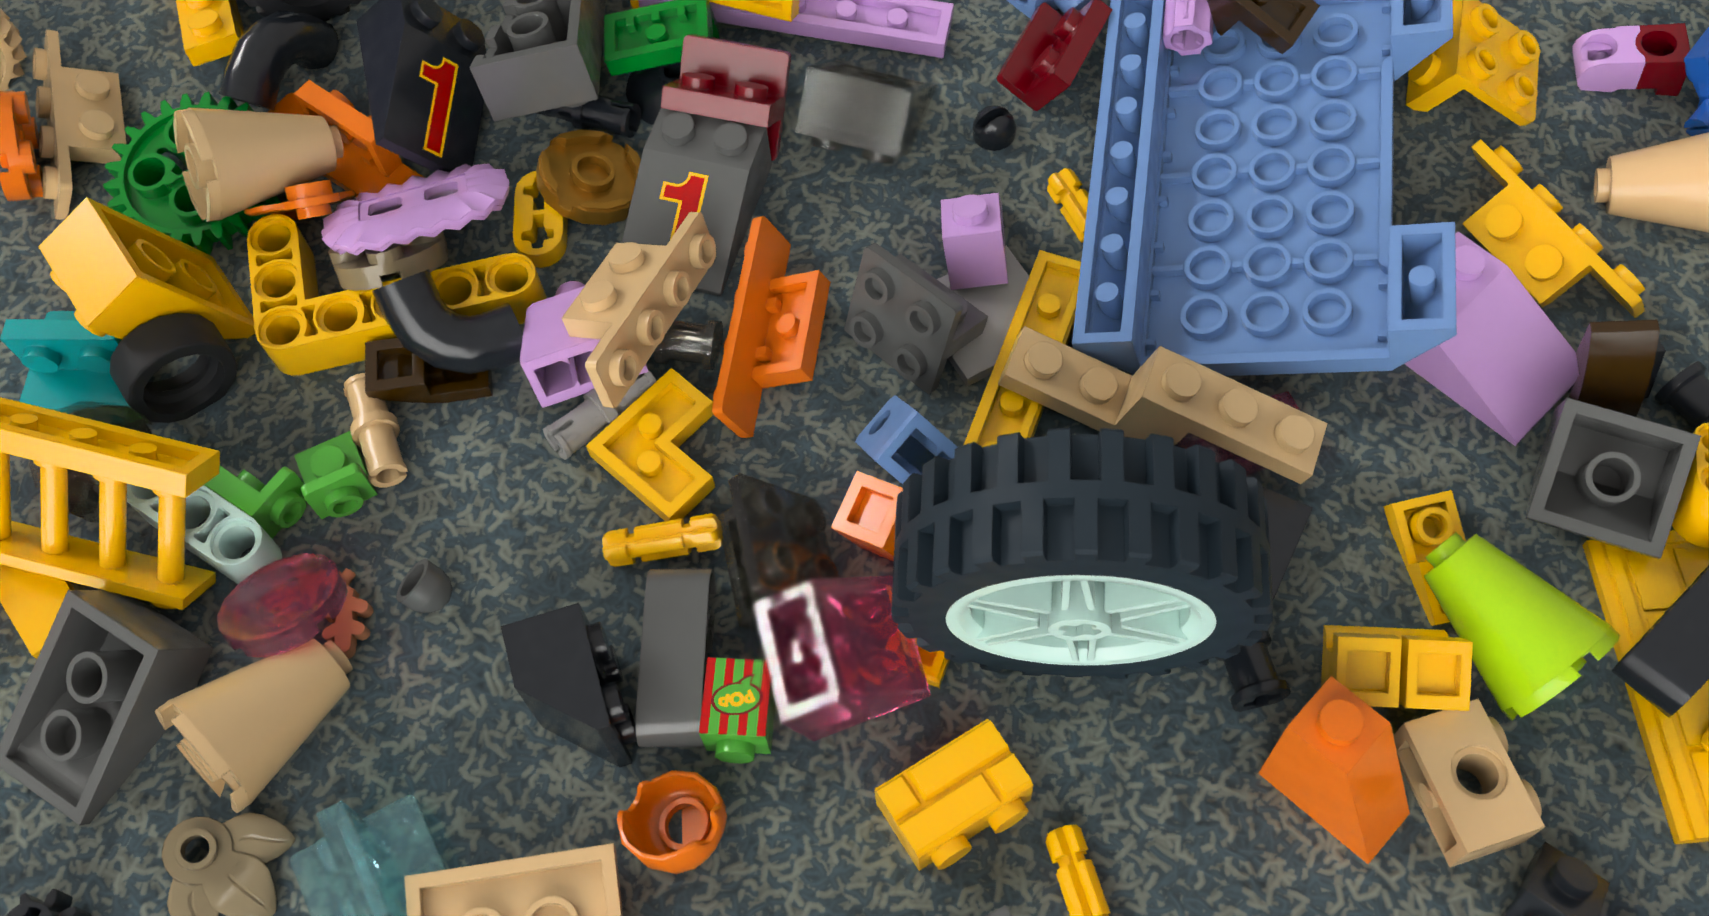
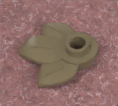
(233, 872)

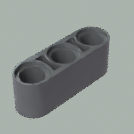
(673, 656)

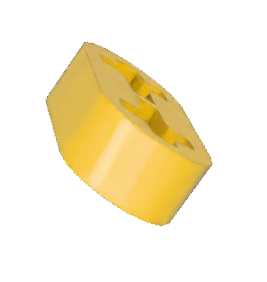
(527, 221)

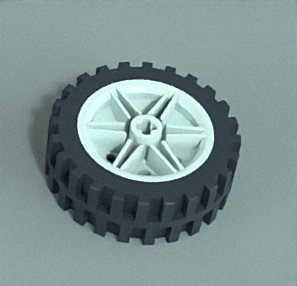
(1082, 555)

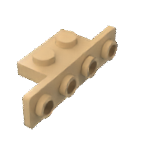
(81, 118)
(635, 302)

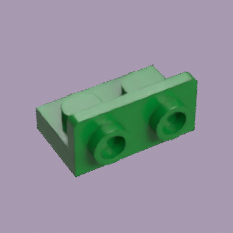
(654, 34)

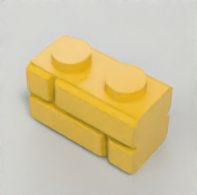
(955, 796)

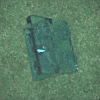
(364, 860)

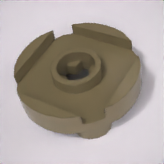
(368, 268)

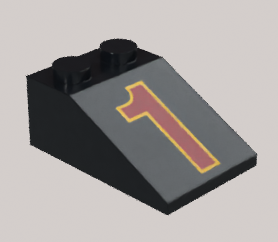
(422, 81)

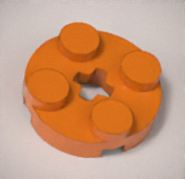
(17, 144)

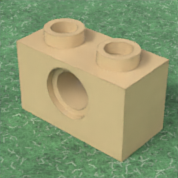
(1463, 821)

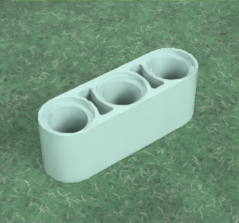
(220, 538)

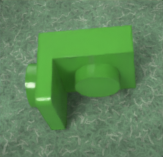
(334, 477)
(272, 505)

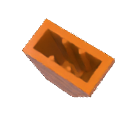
(1342, 769)

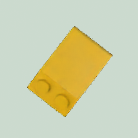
(132, 273)

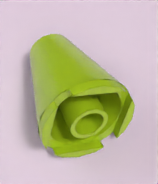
(1521, 627)

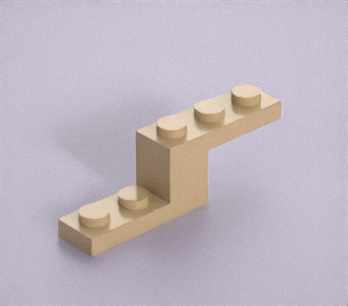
(1165, 399)

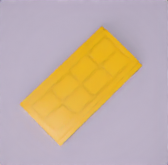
(1633, 596)

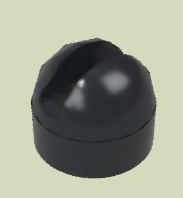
(998, 128)

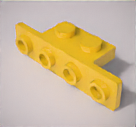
(1536, 244)

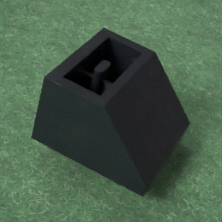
(571, 681)

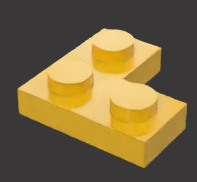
(645, 442)

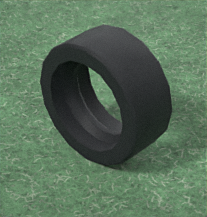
(161, 342)

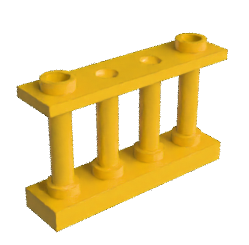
(114, 459)

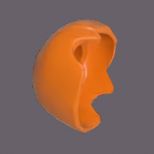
(646, 822)

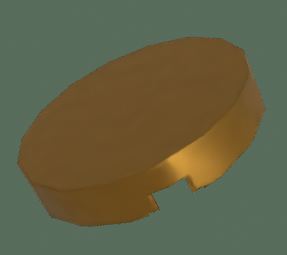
(588, 177)

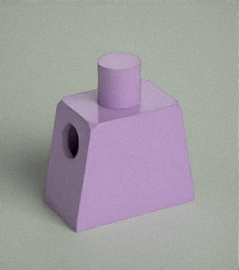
(552, 357)

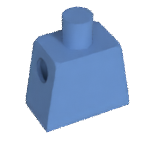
(903, 440)

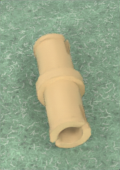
(376, 434)

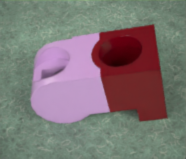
(1632, 58)

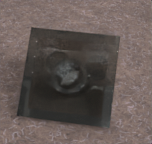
(862, 110)

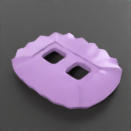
(415, 209)

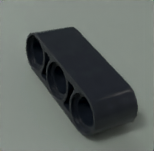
(1674, 653)

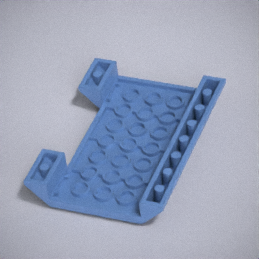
(1255, 198)

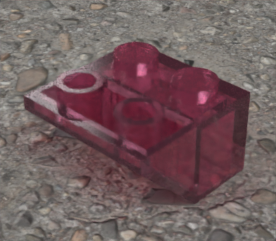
(837, 654)

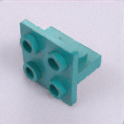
(62, 360)

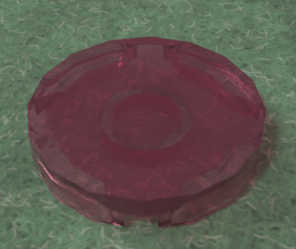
(282, 605)

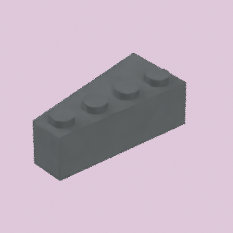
(541, 57)

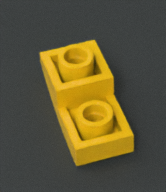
(1418, 529)

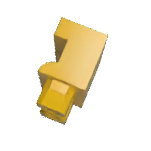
(1399, 666)

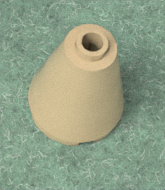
(250, 156)
(1659, 184)
(256, 717)

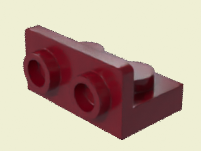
(1051, 52)

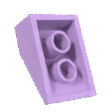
(1507, 353)

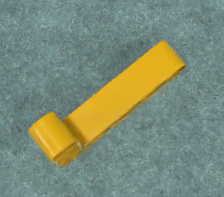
(328, 331)

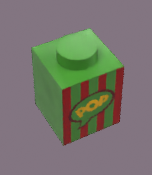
(737, 709)

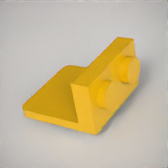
(1485, 59)

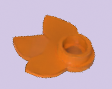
(305, 201)

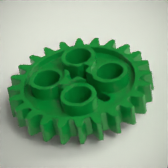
(153, 185)

